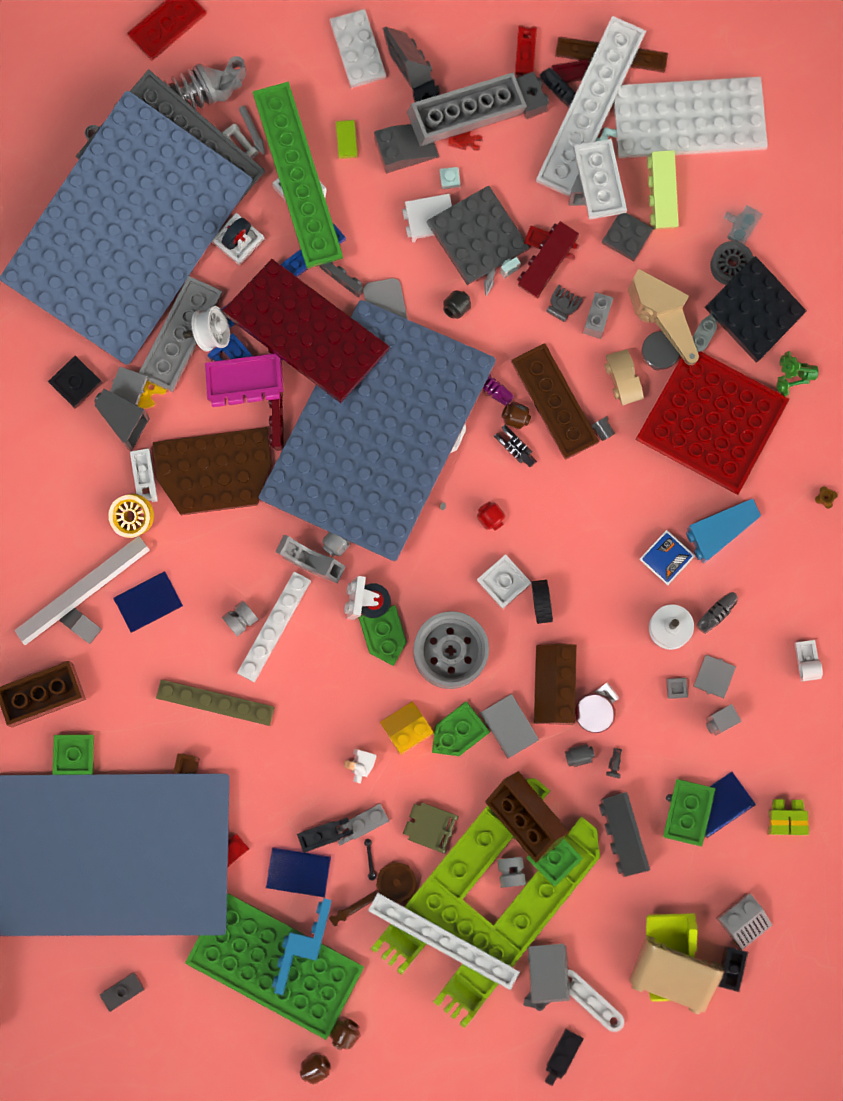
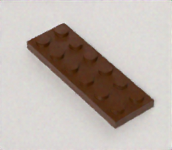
(555, 401)

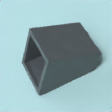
(122, 416)

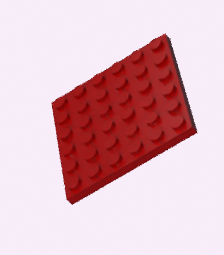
(713, 421)

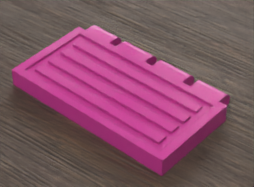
(244, 378)

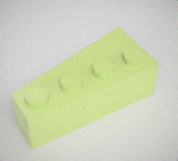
(662, 190)

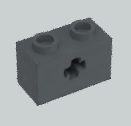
(533, 95)

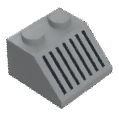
(744, 921)

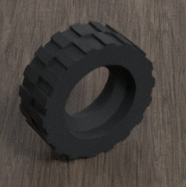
(542, 601)

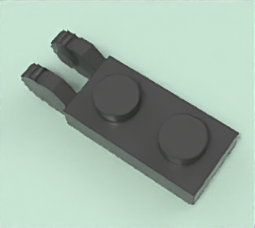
(340, 275)

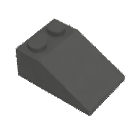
(401, 149)

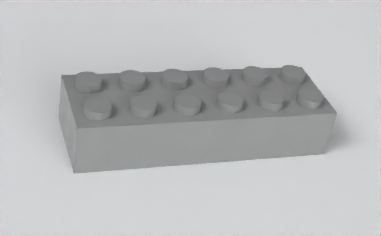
(466, 109)

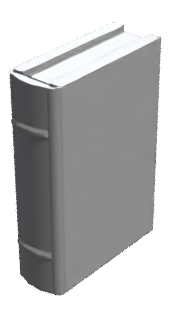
(509, 726)
(548, 973)

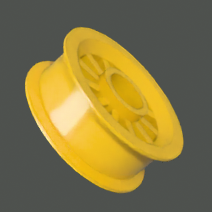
(120, 527)

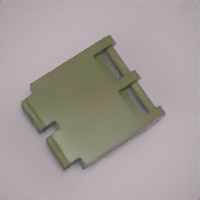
(429, 826)

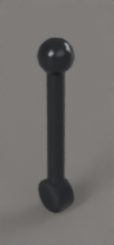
(372, 875)

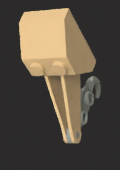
(663, 305)

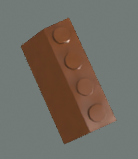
(555, 684)
(526, 816)

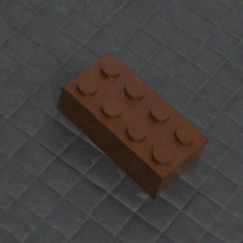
(40, 694)

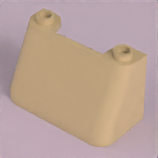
(675, 975)

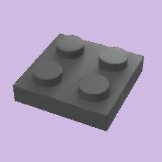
(627, 236)

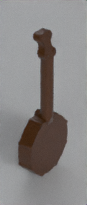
(393, 882)

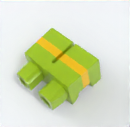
(788, 821)

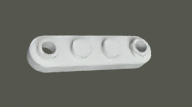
(594, 1003)

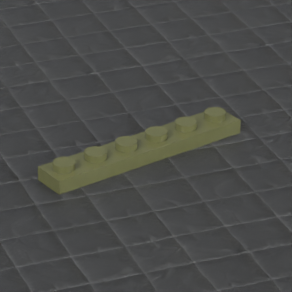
(215, 702)

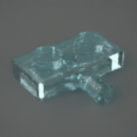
(743, 224)

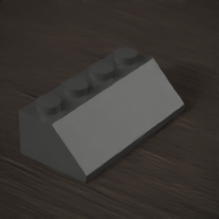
(624, 834)

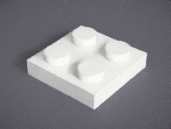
(504, 581)

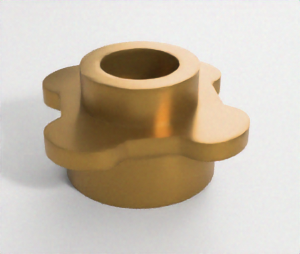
(832, 495)

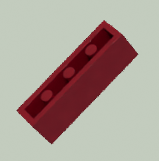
(548, 259)

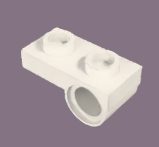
(807, 659)

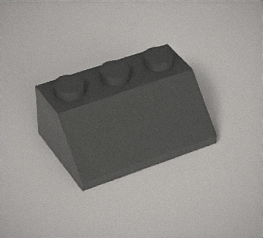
(407, 57)

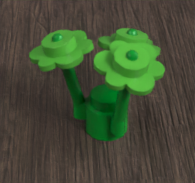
(792, 368)

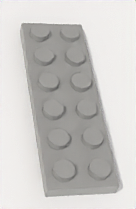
(170, 350)

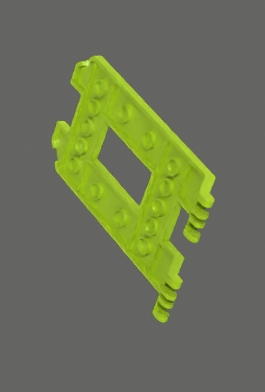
(442, 904)

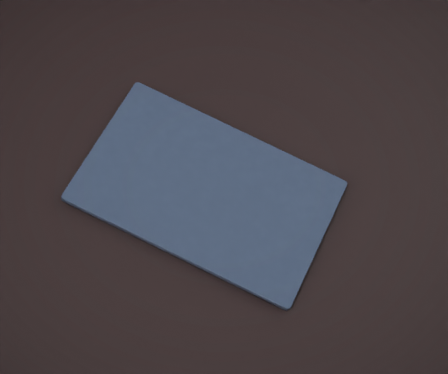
(126, 228)
(377, 454)
(114, 854)

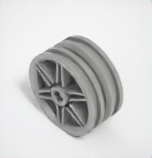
(463, 627)

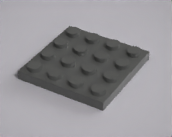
(477, 235)

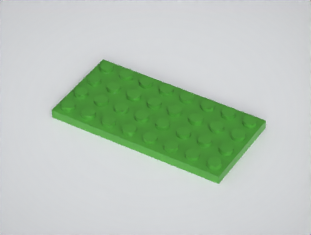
(249, 960)

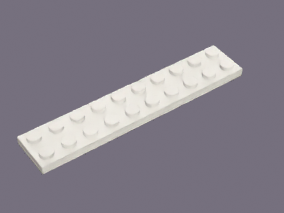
(591, 103)

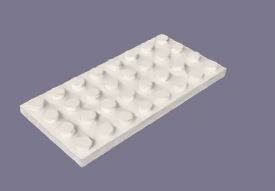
(690, 117)

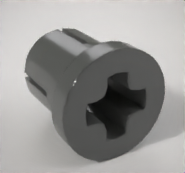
(603, 428)

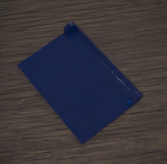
(148, 602)
(728, 803)
(298, 872)

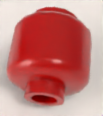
(491, 516)

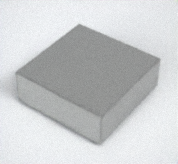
(676, 688)

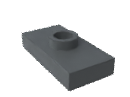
(122, 992)

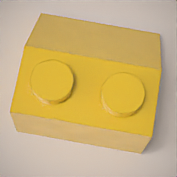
(406, 728)

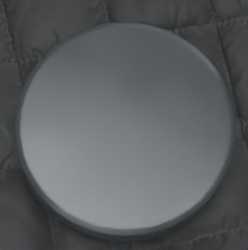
(659, 351)

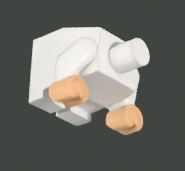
(361, 764)

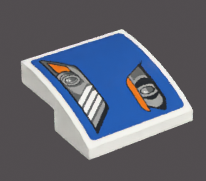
(667, 557)

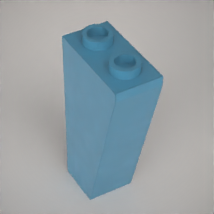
(720, 529)

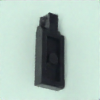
(562, 1056)

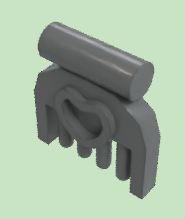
(561, 306)

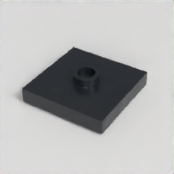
(75, 382)

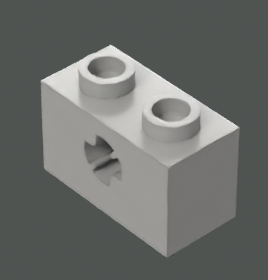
(598, 315)
(722, 720)

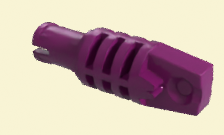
(497, 391)

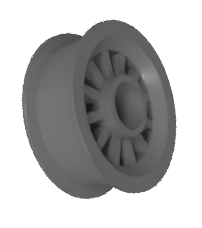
(728, 247)

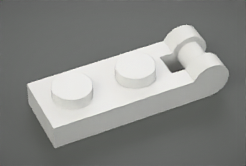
(143, 473)

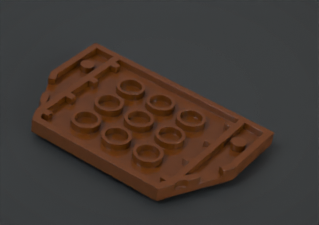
(213, 470)

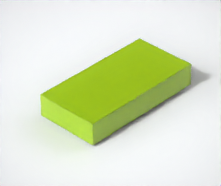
(346, 139)

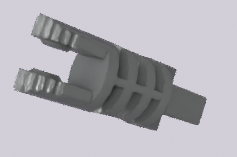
(717, 613)

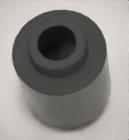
(579, 755)

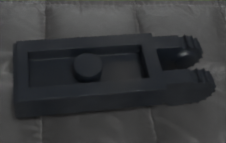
(322, 835)

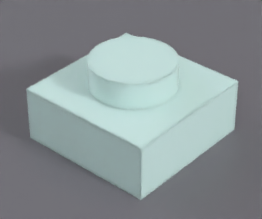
(449, 178)
(509, 267)

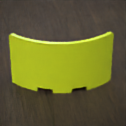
(674, 931)

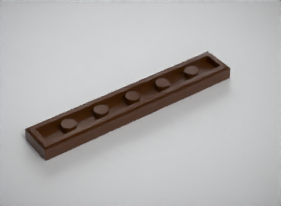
(583, 50)

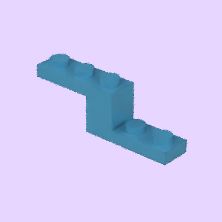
(302, 946)

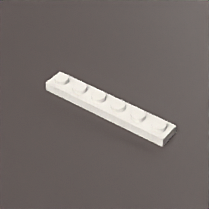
(274, 627)

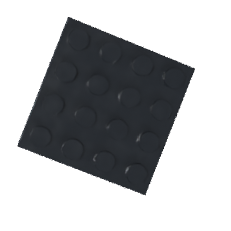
(755, 309)

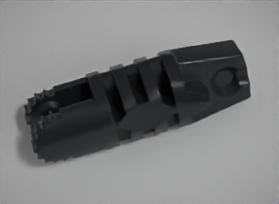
(558, 86)
(516, 447)

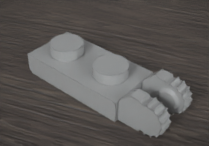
(364, 823)

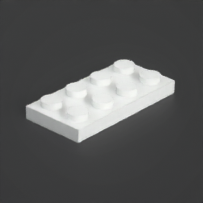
(357, 48)
(600, 179)

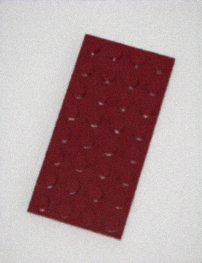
(306, 330)

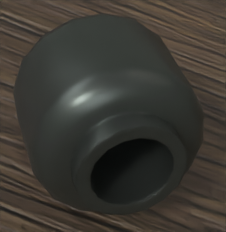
(456, 304)

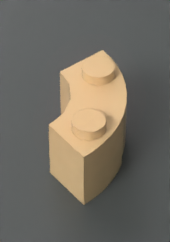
(623, 375)

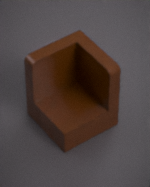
(186, 764)

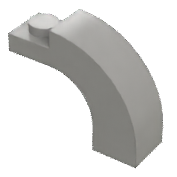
(309, 560)

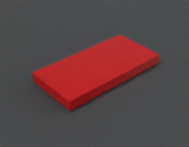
(165, 25)

